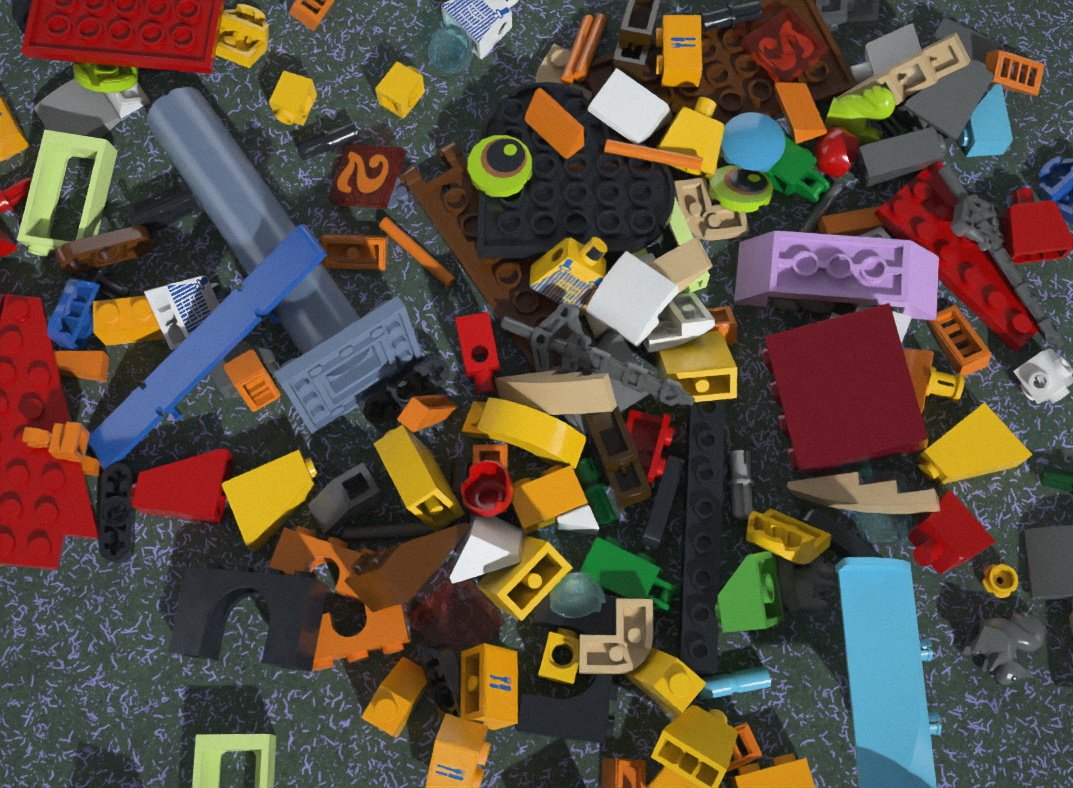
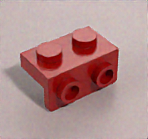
(649, 436)

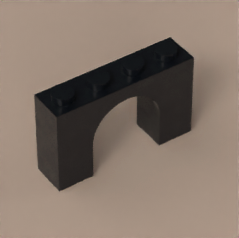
(212, 593)
(584, 716)

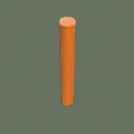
(590, 47)
(576, 51)
(653, 154)
(417, 252)

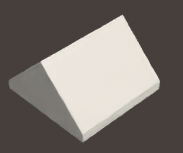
(630, 108)
(486, 548)

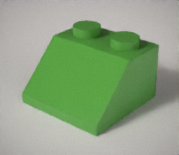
(751, 596)

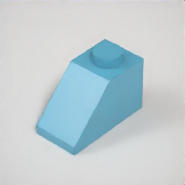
(988, 127)

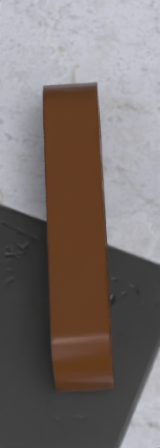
(86, 254)

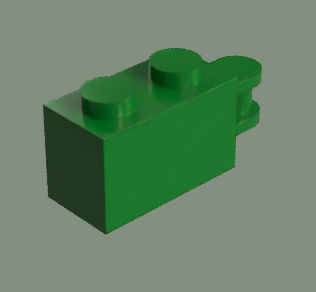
(793, 169)
(627, 574)

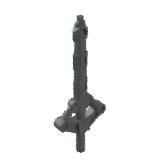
(981, 223)
(578, 354)

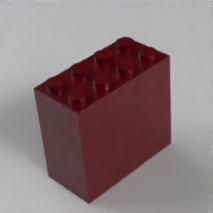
(844, 392)

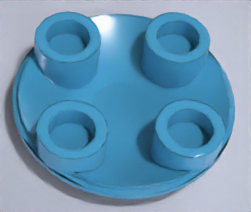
(753, 142)

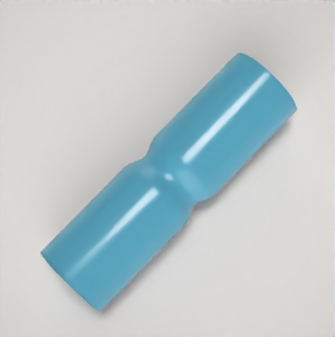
(738, 681)

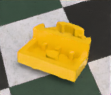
(243, 35)
(786, 536)

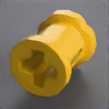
(945, 384)

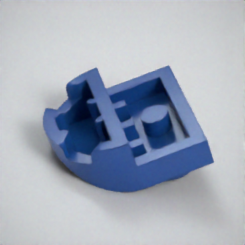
(1057, 185)
(73, 315)

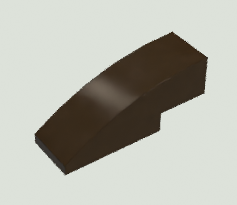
(636, 38)
(618, 457)

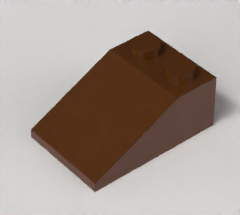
(400, 571)

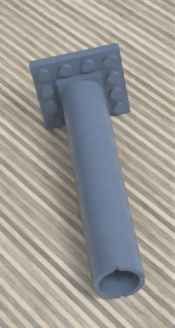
(338, 349)

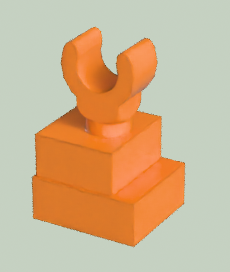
(65, 442)

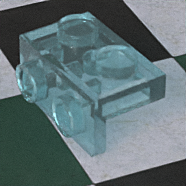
(883, 526)

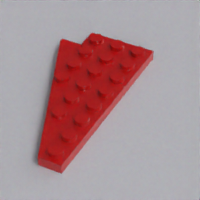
(38, 493)

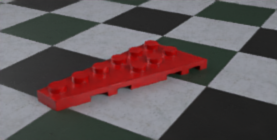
(924, 216)

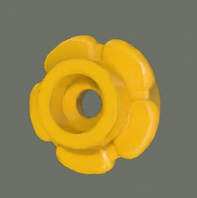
(1006, 573)

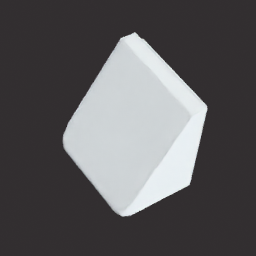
(128, 100)
(578, 520)

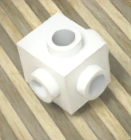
(1045, 377)

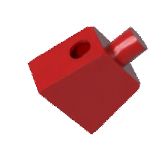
(1034, 230)
(475, 339)
(948, 536)

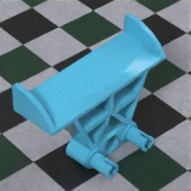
(886, 674)

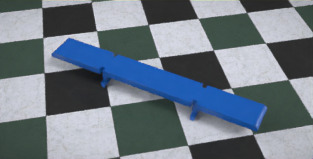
(207, 346)

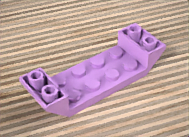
(838, 271)

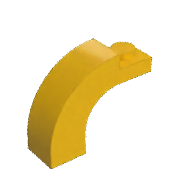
(526, 428)

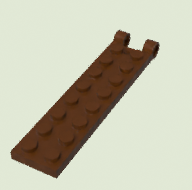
(500, 281)

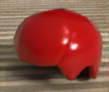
(835, 151)
(487, 489)

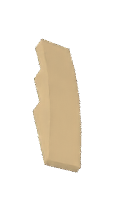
(918, 69)
(679, 265)
(559, 392)
(849, 493)

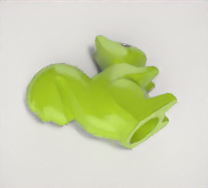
(855, 109)

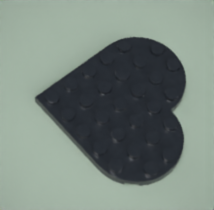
(578, 197)

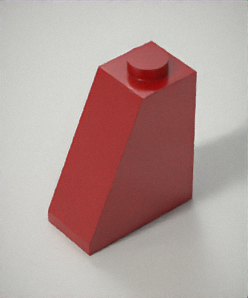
(185, 488)

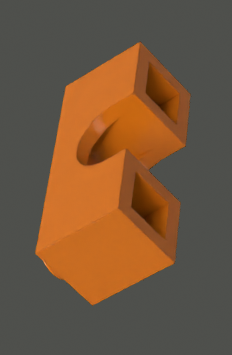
(303, 552)
(383, 630)

